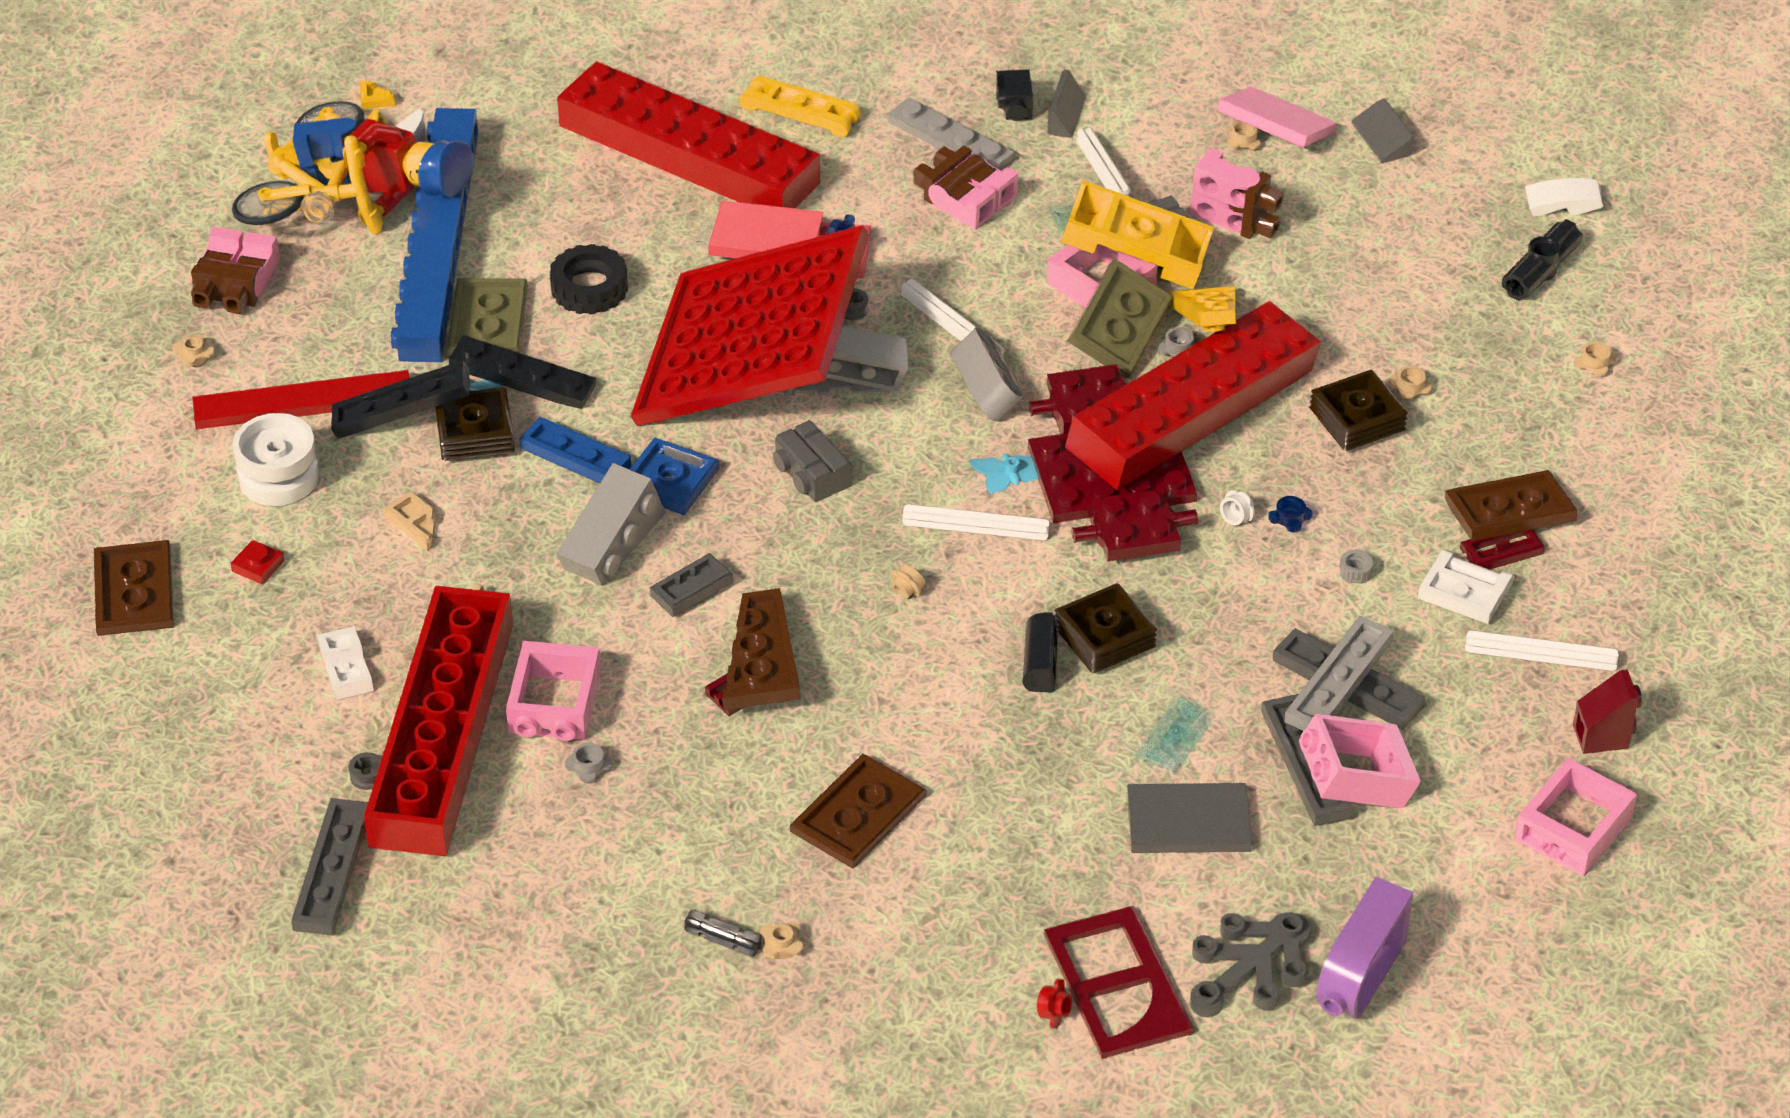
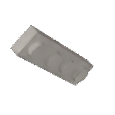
(943, 131)
(1340, 672)

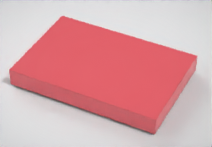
(754, 228)

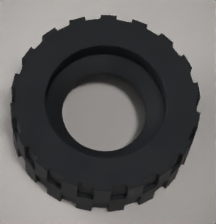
(588, 298)

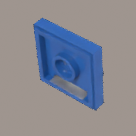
(690, 471)

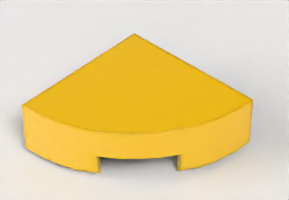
(375, 96)

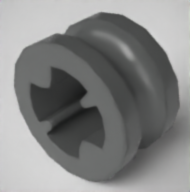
(860, 308)
(356, 767)

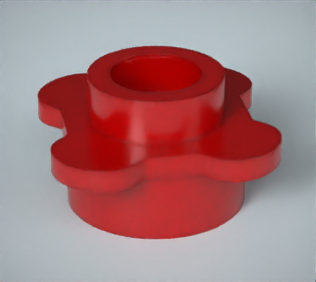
(1054, 1003)

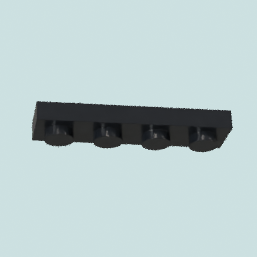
(524, 372)
(400, 399)

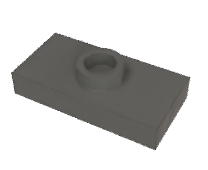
(691, 585)

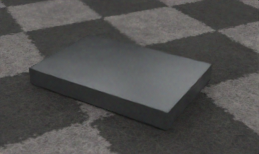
(1189, 818)

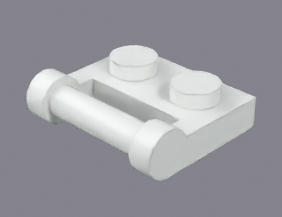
(1465, 587)

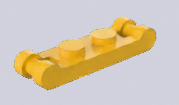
(800, 105)

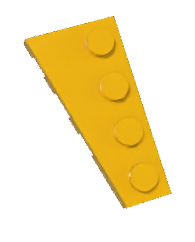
(1206, 307)

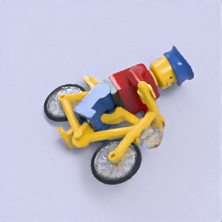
(344, 157)

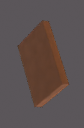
(1510, 505)
(133, 588)
(858, 810)

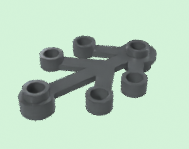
(1250, 958)

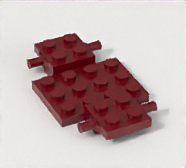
(1123, 521)

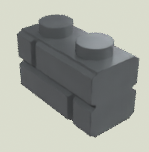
(812, 461)

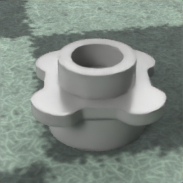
(1176, 341)
(588, 753)

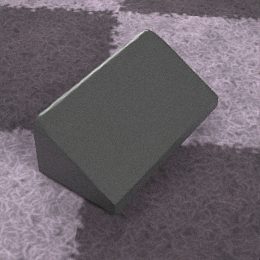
(1065, 106)
(1384, 132)

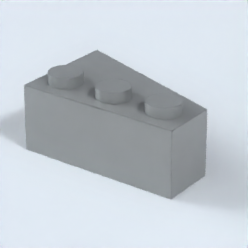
(864, 363)
(611, 525)

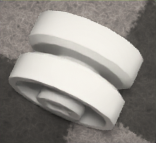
(276, 459)

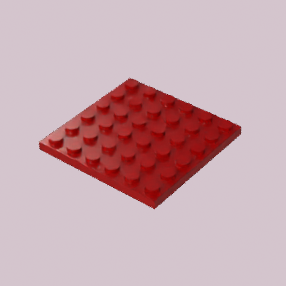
(751, 326)

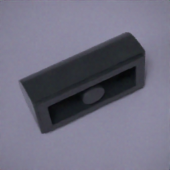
(1040, 653)

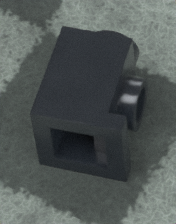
(1015, 94)

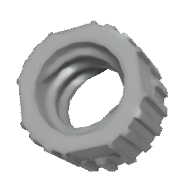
(1356, 558)

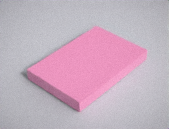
(1276, 116)

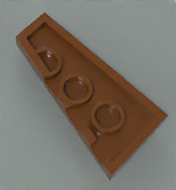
(762, 654)

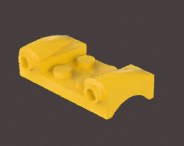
(1139, 231)

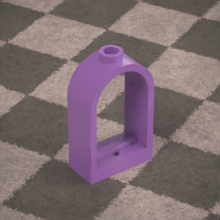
(1365, 949)

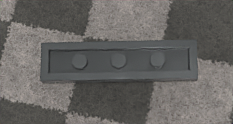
(1374, 694)
(1287, 740)
(330, 867)

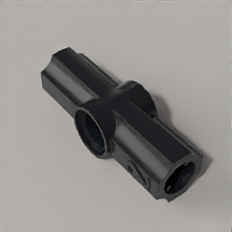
(1542, 259)

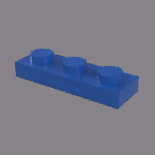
(571, 450)

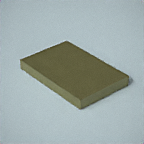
(489, 311)
(1120, 318)

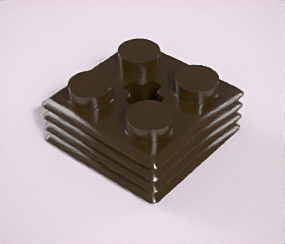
(1358, 410)
(475, 425)
(1105, 628)

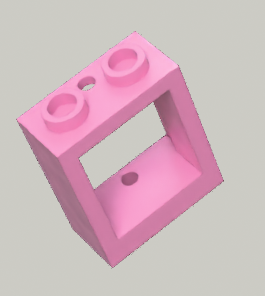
(1067, 265)
(554, 662)
(1387, 786)
(1574, 849)

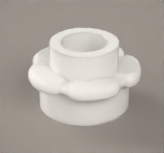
(1237, 508)

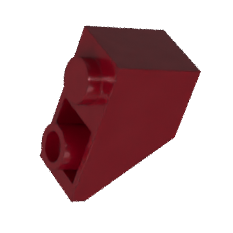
(1607, 714)

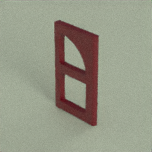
(1166, 1014)

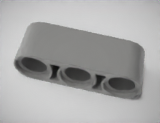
(986, 374)

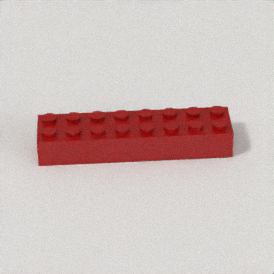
(687, 139)
(1192, 395)
(439, 721)

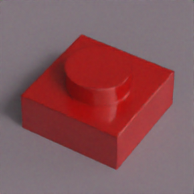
(257, 562)

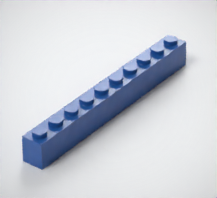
(433, 252)

